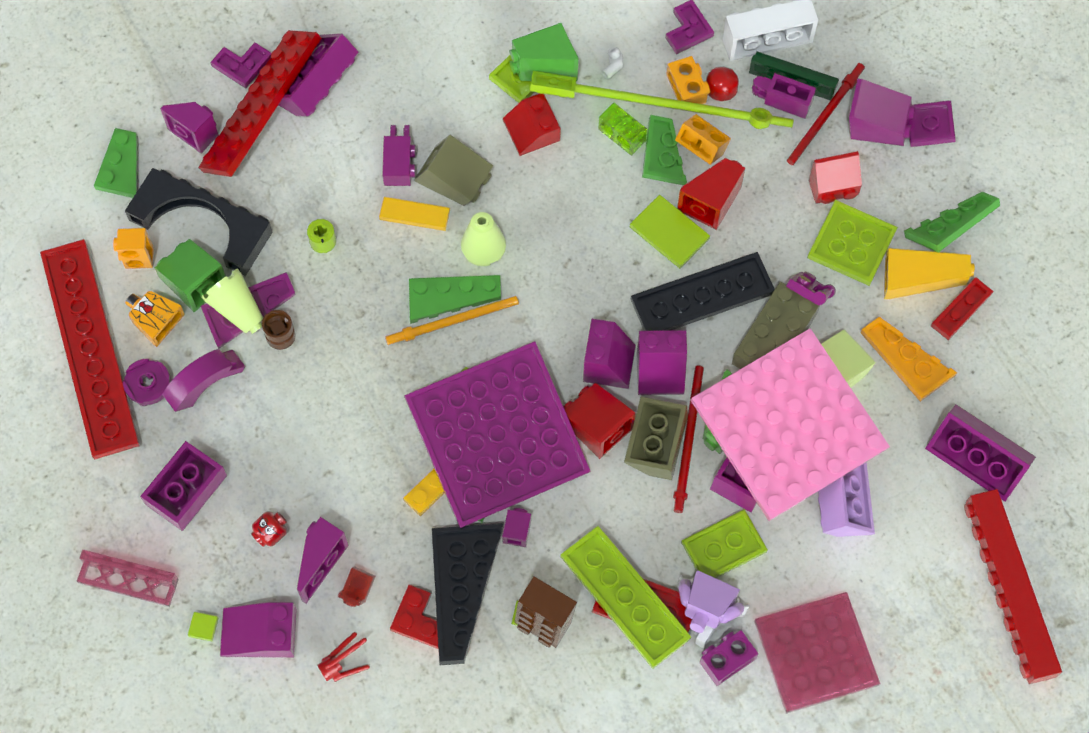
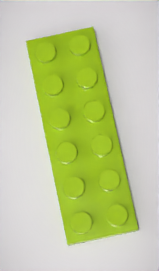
(625, 597)

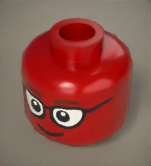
(269, 528)

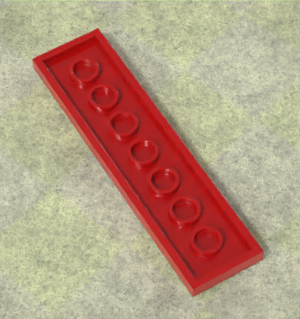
(259, 103)

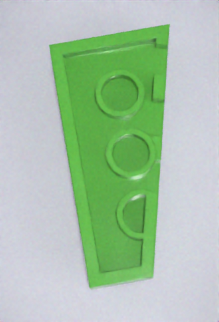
(953, 222)
(444, 294)

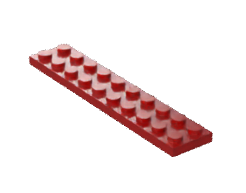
(89, 349)

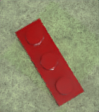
(962, 308)

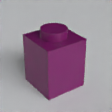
(517, 527)

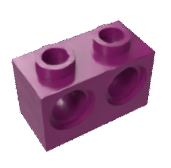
(732, 662)

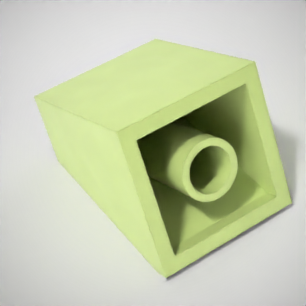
(848, 357)

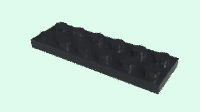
(703, 294)

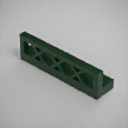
(767, 65)

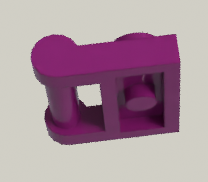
(807, 286)

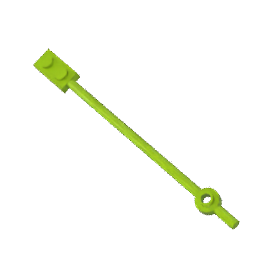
(566, 87)

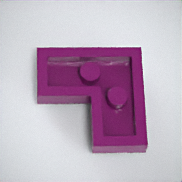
(693, 29)
(241, 69)

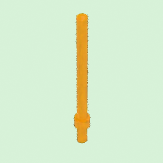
(410, 333)

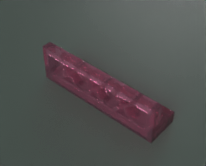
(130, 569)

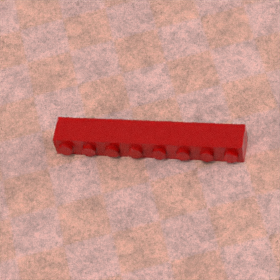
(1013, 587)

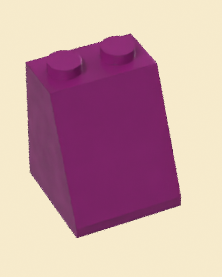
(880, 114)
(608, 355)
(661, 362)

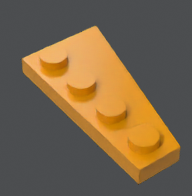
(912, 365)

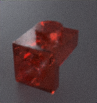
(356, 587)

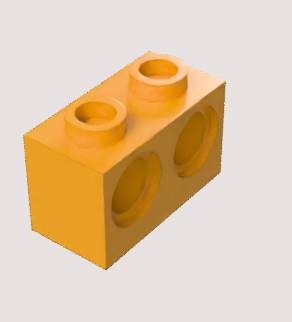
(683, 83)
(702, 139)
(134, 248)

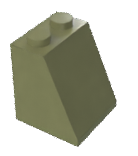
(454, 171)

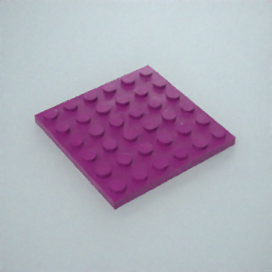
(497, 434)

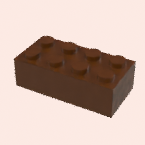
(544, 612)

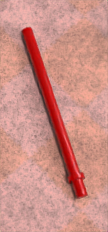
(681, 495)

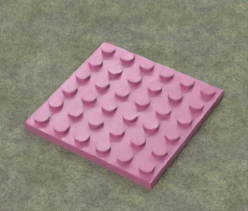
(789, 424)

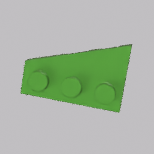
(119, 166)

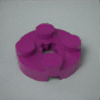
(134, 379)

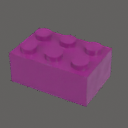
(183, 485)

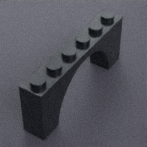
(165, 193)

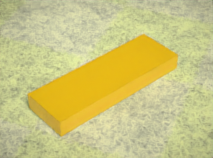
(414, 213)

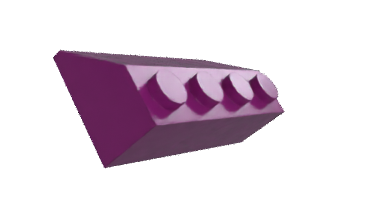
(318, 74)
(980, 452)

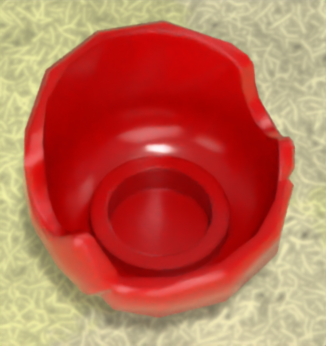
(722, 83)

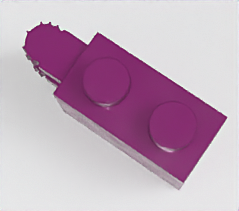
(784, 94)
(397, 158)

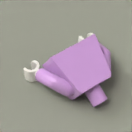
(709, 601)

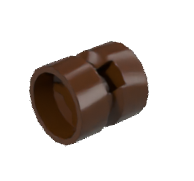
(278, 329)

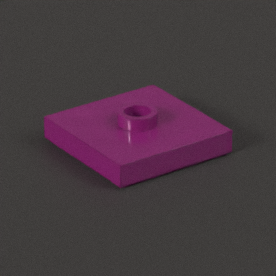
(932, 124)

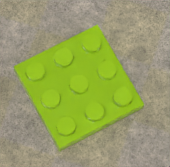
(852, 242)

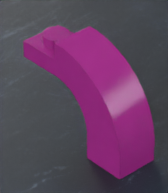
(199, 375)

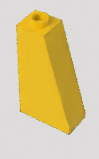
(924, 271)

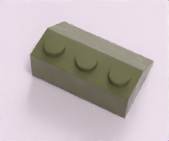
(656, 437)

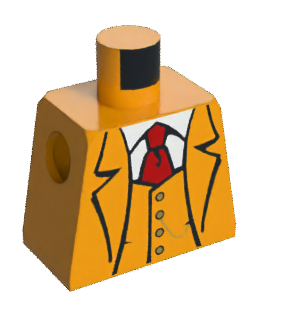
(154, 315)

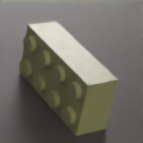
(779, 321)

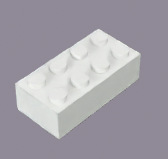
(769, 29)

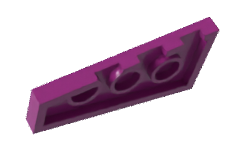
(268, 297)

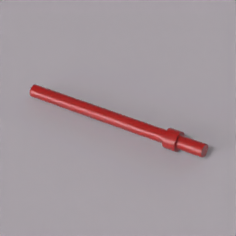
(848, 83)

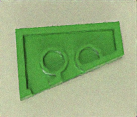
(661, 152)

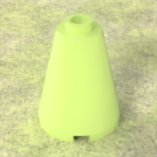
(483, 240)
(235, 302)

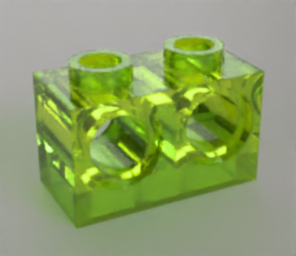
(622, 128)

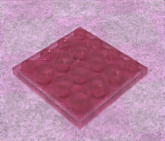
(816, 652)

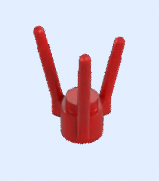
(330, 664)

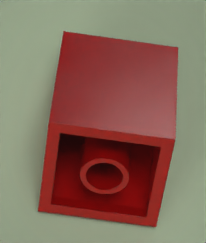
(712, 193)
(599, 419)

